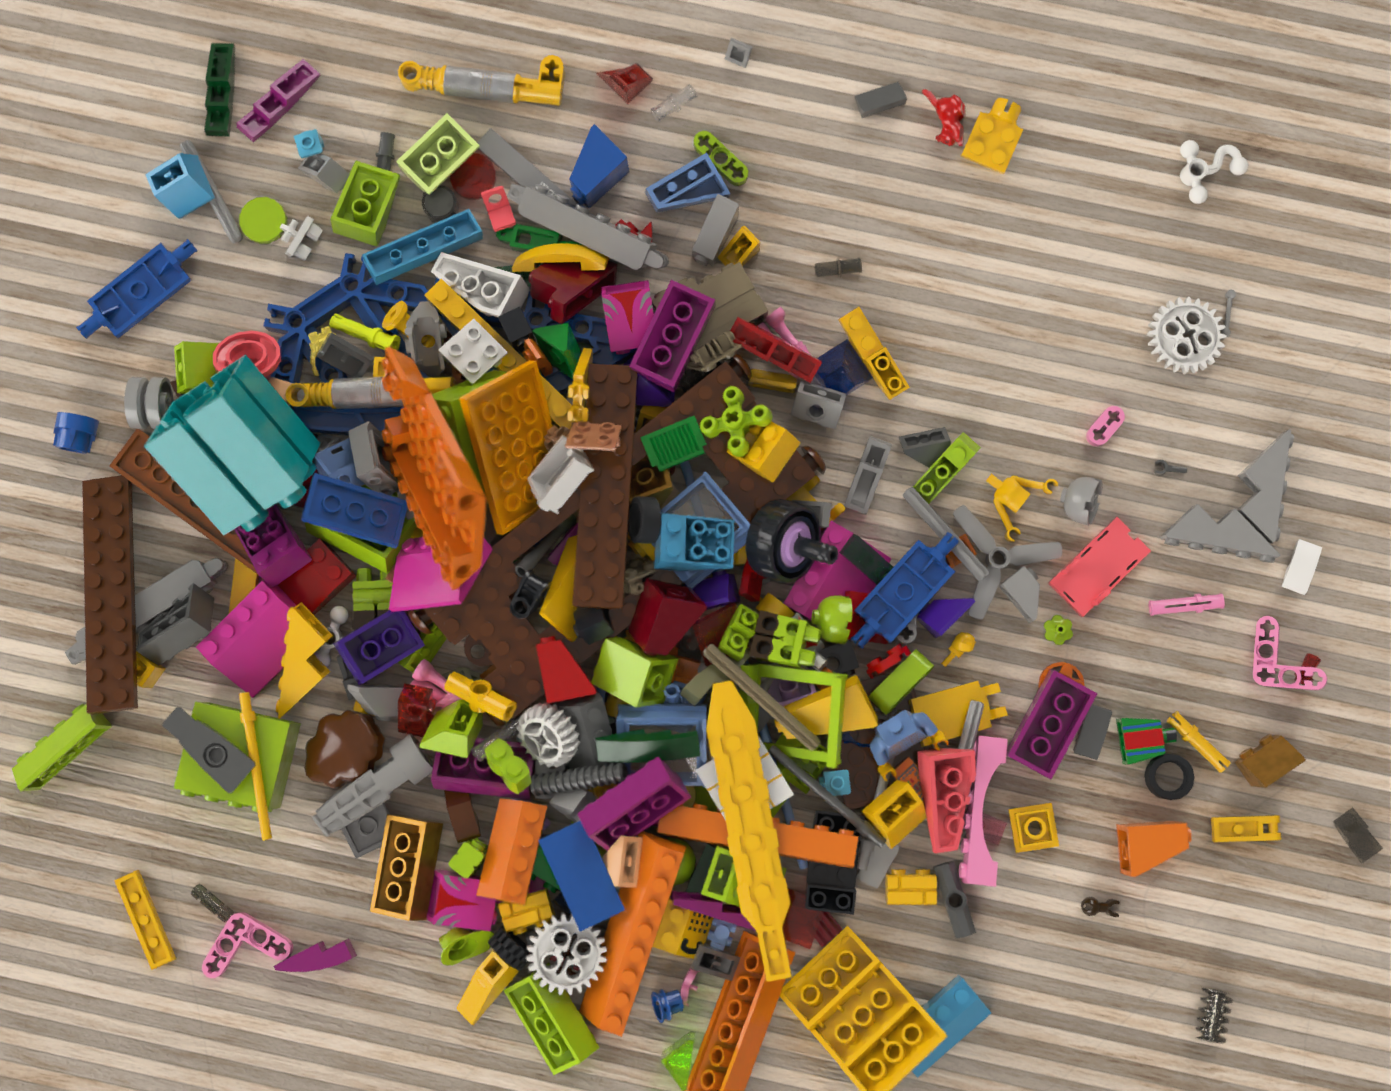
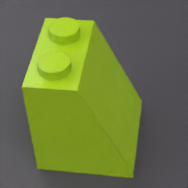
(633, 674)

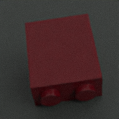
(664, 616)

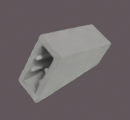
(715, 230)

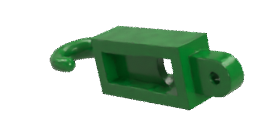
(538, 237)

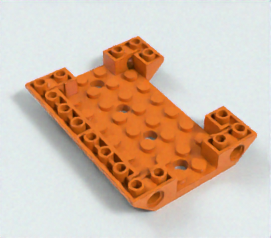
(433, 473)

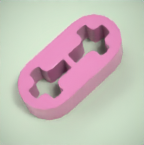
(1101, 423)

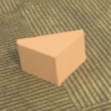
(623, 861)

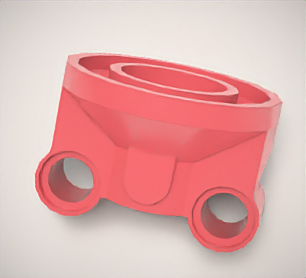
(258, 347)

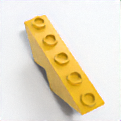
(301, 666)

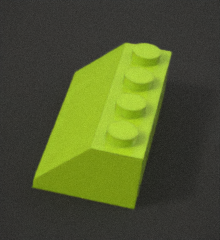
(59, 749)
(552, 1023)

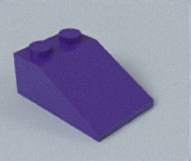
(378, 645)

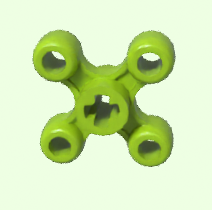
(736, 421)

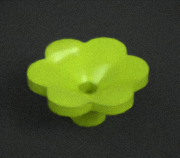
(1052, 632)

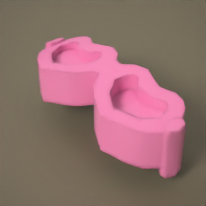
(686, 985)

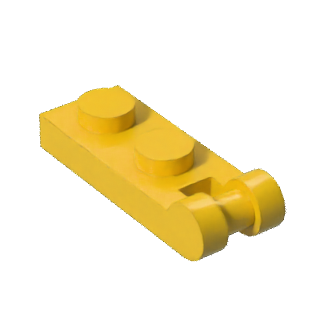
(1245, 828)

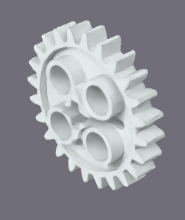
(1205, 326)
(545, 945)

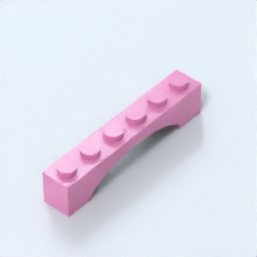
(977, 863)

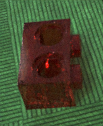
(415, 709)

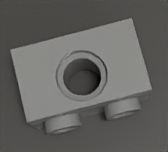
(812, 394)

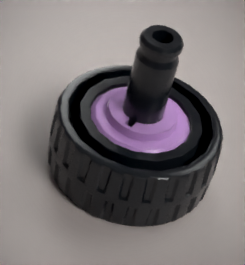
(786, 541)

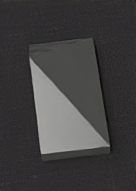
(925, 445)

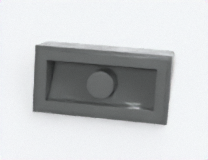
(880, 99)

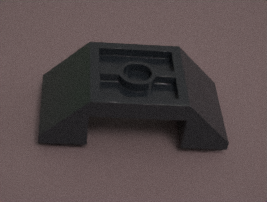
(831, 886)

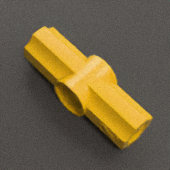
(480, 696)

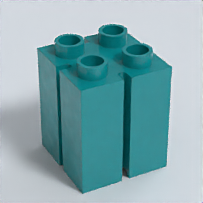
(235, 447)

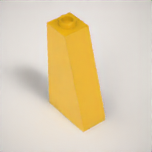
(814, 710)

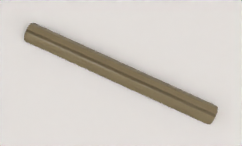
(761, 697)

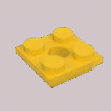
(1022, 817)

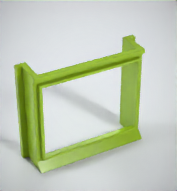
(836, 680)

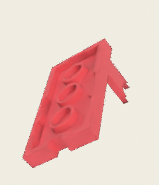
(1089, 577)

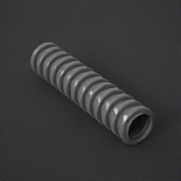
(578, 778)

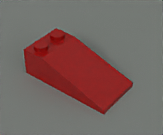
(319, 579)

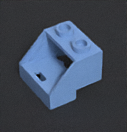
(338, 466)

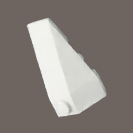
(482, 286)

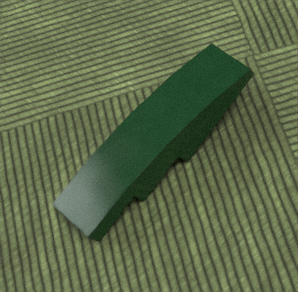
(220, 89)
(643, 747)

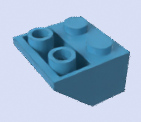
(180, 184)

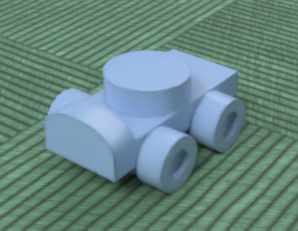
(720, 937)

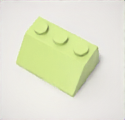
(437, 154)

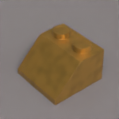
(649, 482)
(1268, 761)

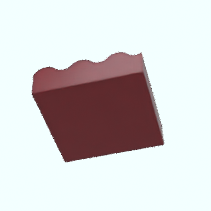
(827, 929)

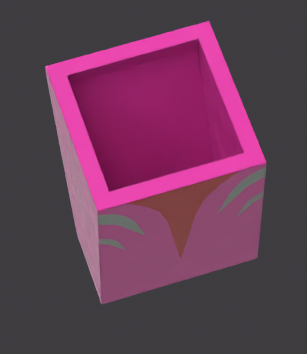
(627, 314)
(456, 905)

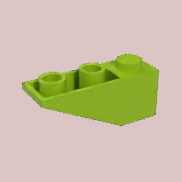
(946, 467)

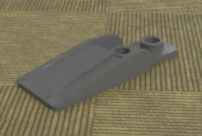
(210, 749)

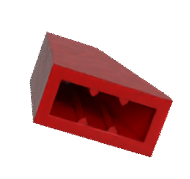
(561, 672)

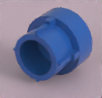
(74, 432)

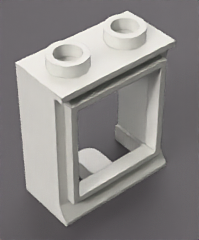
(558, 475)

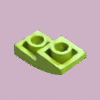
(738, 632)

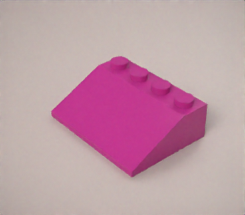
(419, 580)
(829, 580)
(251, 639)

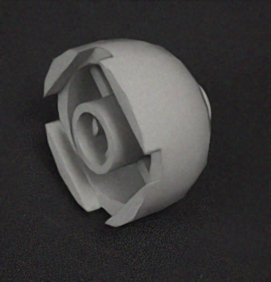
(1081, 499)

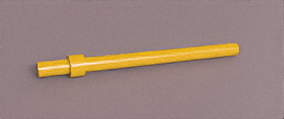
(248, 718)

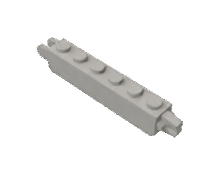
(586, 228)
(159, 597)

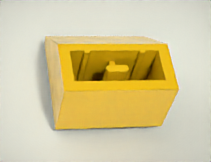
(768, 450)
(895, 812)

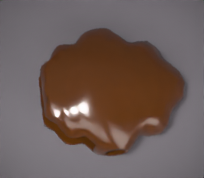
(343, 748)

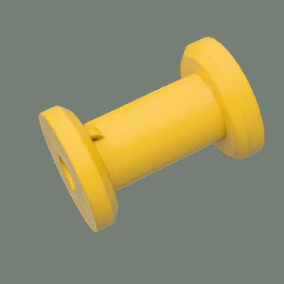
(398, 317)

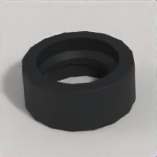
(644, 519)
(1185, 766)

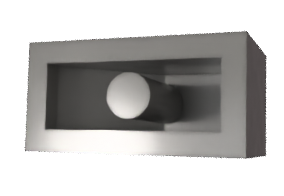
(325, 172)
(1023, 592)
(377, 699)

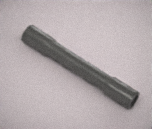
(531, 560)

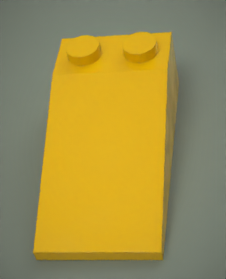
(558, 602)

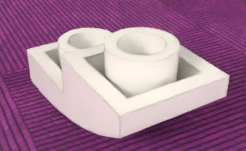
(1302, 567)

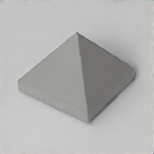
(738, 52)

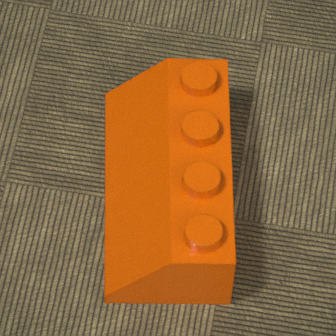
(512, 851)

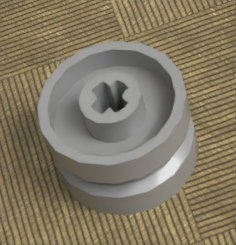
(147, 401)

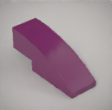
(318, 957)

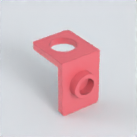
(500, 212)

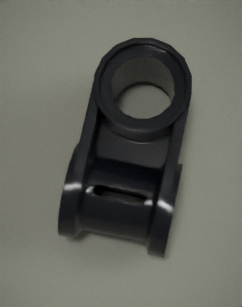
(531, 591)

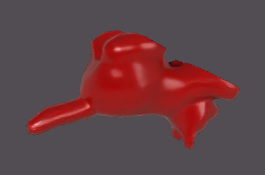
(950, 112)

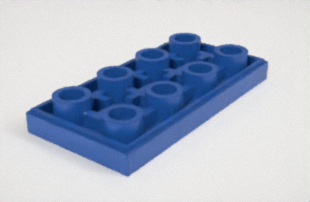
(581, 875)

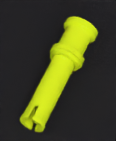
(374, 337)

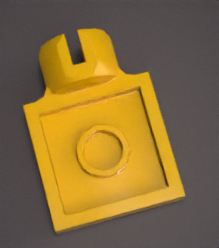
(994, 137)

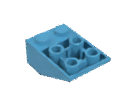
(694, 543)

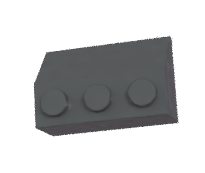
(591, 722)

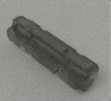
(211, 902)

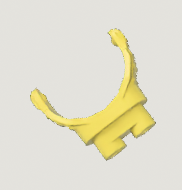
(315, 345)

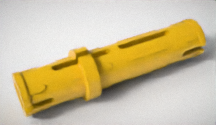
(1191, 734)

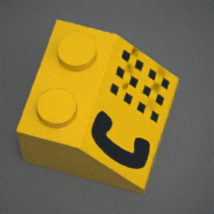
(682, 931)

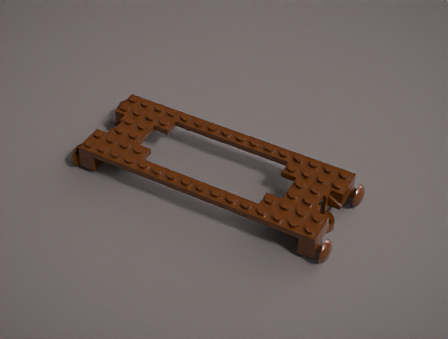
(512, 641)

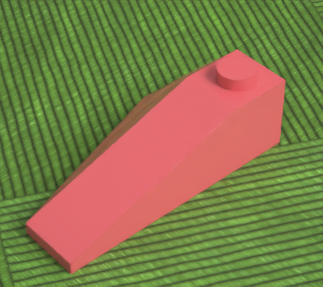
(945, 790)

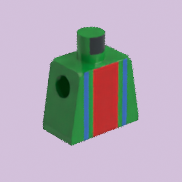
(1142, 739)

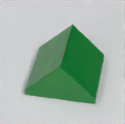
(559, 347)

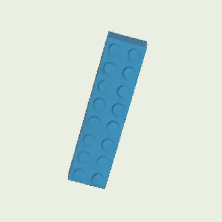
(422, 246)

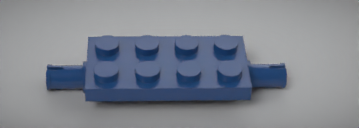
(138, 290)
(904, 591)

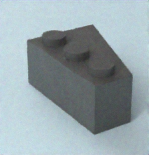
(179, 628)

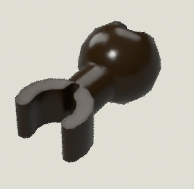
(1093, 906)

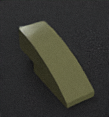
(705, 679)

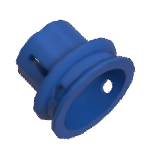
(669, 1004)

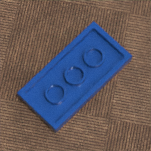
(354, 510)

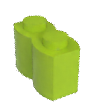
(510, 767)

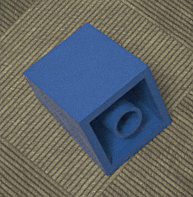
(597, 168)

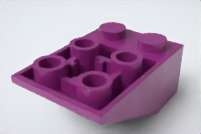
(274, 547)

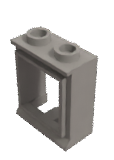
(369, 461)

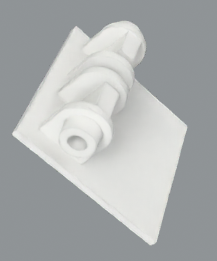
(473, 351)

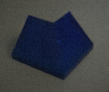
(842, 369)

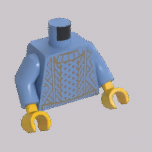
(899, 735)

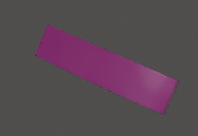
(278, 101)

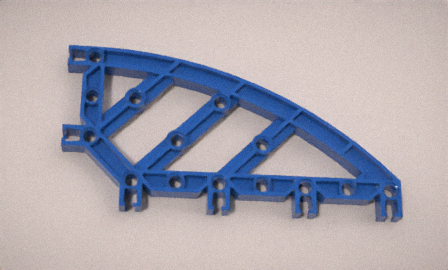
(366, 302)

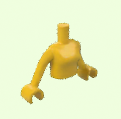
(1013, 496)

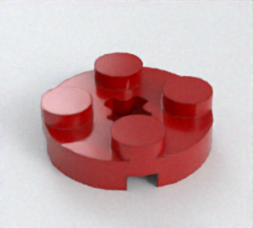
(880, 665)

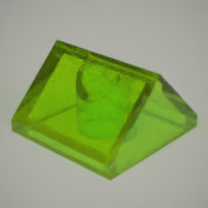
(678, 1059)

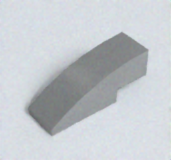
(868, 475)

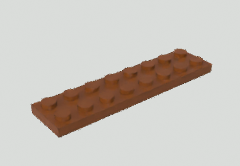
(145, 472)

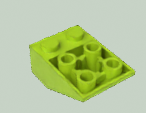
(722, 878)

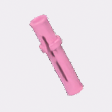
(1214, 602)

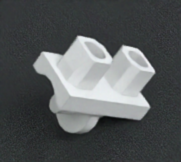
(308, 229)

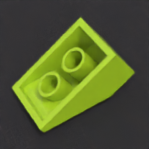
(365, 203)

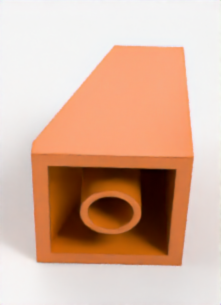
(1150, 844)

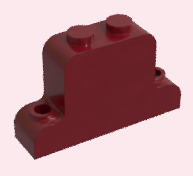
(568, 287)

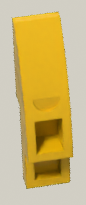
(873, 354)

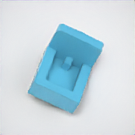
(309, 143)
(836, 782)

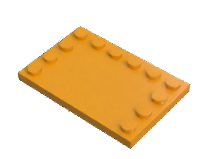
(507, 437)

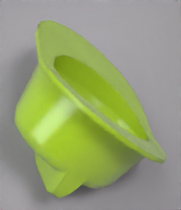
(463, 944)

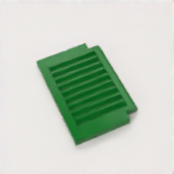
(674, 444)

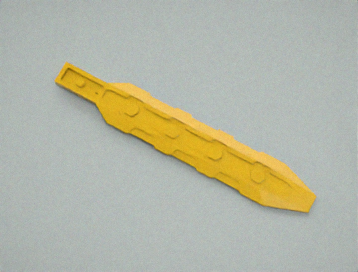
(749, 824)

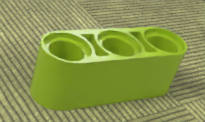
(901, 682)

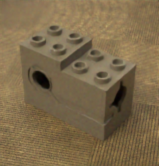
(733, 298)

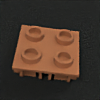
(594, 436)

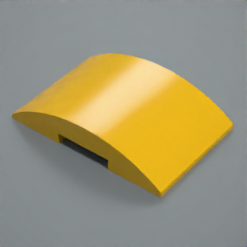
(861, 1014)

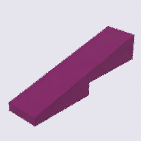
(710, 907)

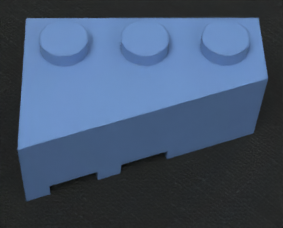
(688, 186)

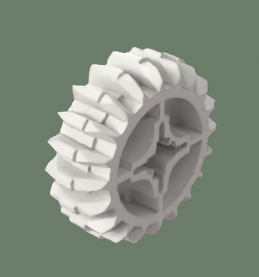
(548, 735)

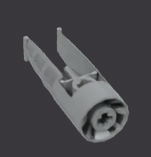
(374, 786)

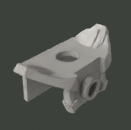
(426, 322)

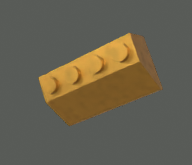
(406, 868)

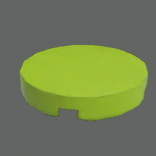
(262, 220)

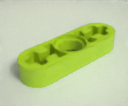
(737, 165)

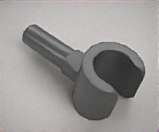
(1169, 468)

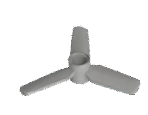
(1016, 556)

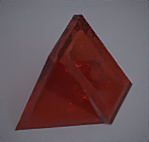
(627, 81)

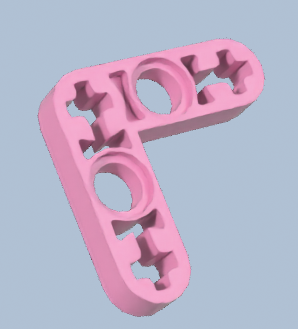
(1271, 663)
(246, 934)

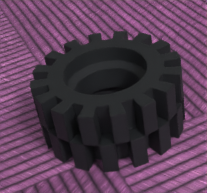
(510, 948)

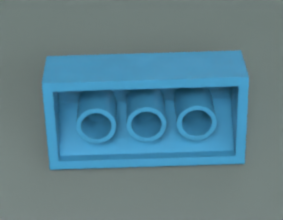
(957, 1013)

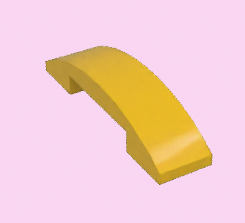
(560, 252)

